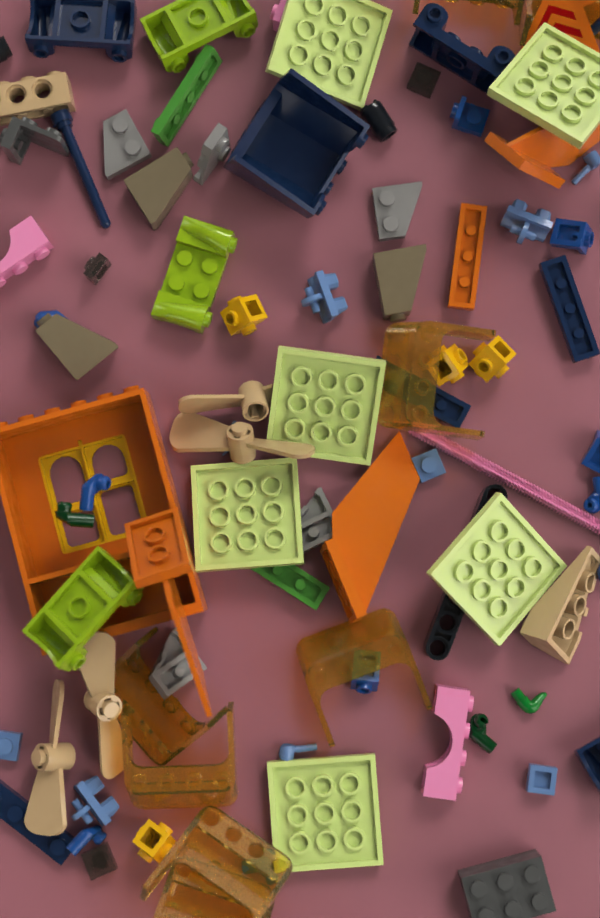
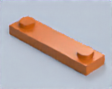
(467, 257)

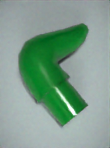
(525, 704)

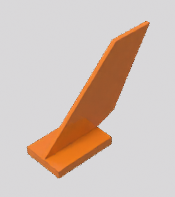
(540, 151)
(367, 527)
(159, 554)

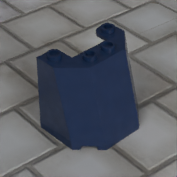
(297, 144)

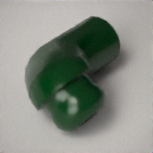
(73, 519)
(478, 732)

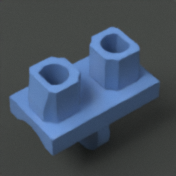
(527, 224)
(320, 296)
(101, 811)

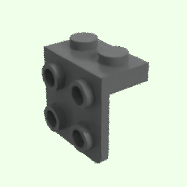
(21, 132)

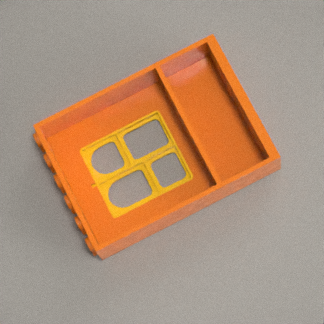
(30, 500)

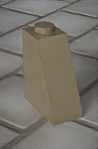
(160, 185)
(397, 280)
(74, 344)

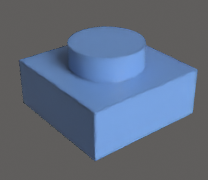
(428, 465)
(10, 745)
(541, 779)

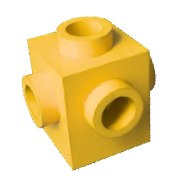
(243, 314)
(492, 359)
(451, 364)
(151, 834)

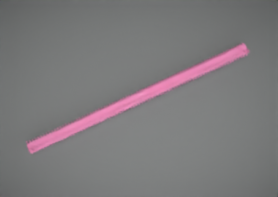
(511, 480)

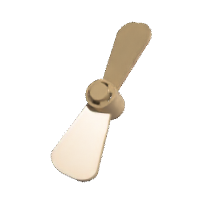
(251, 396)
(203, 434)
(100, 699)
(47, 802)

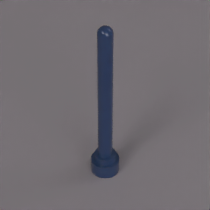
(63, 122)

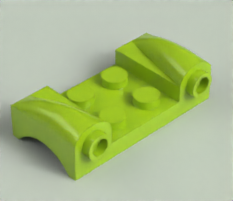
(193, 23)
(194, 274)
(82, 608)

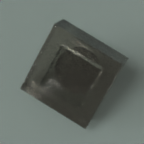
(423, 80)
(96, 268)
(99, 861)

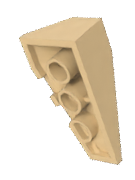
(557, 615)

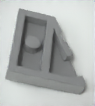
(122, 145)
(213, 150)
(394, 209)
(316, 521)
(171, 667)

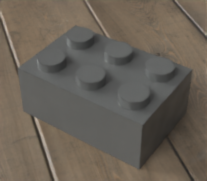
(508, 887)

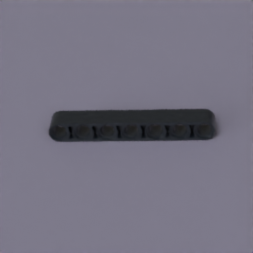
(445, 607)

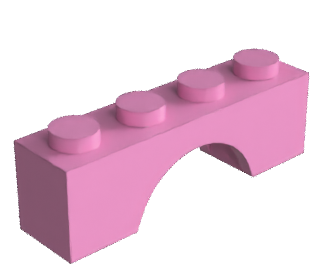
(26, 245)
(442, 775)

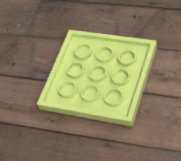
(331, 45)
(553, 85)
(327, 402)
(246, 515)
(497, 569)
(326, 811)

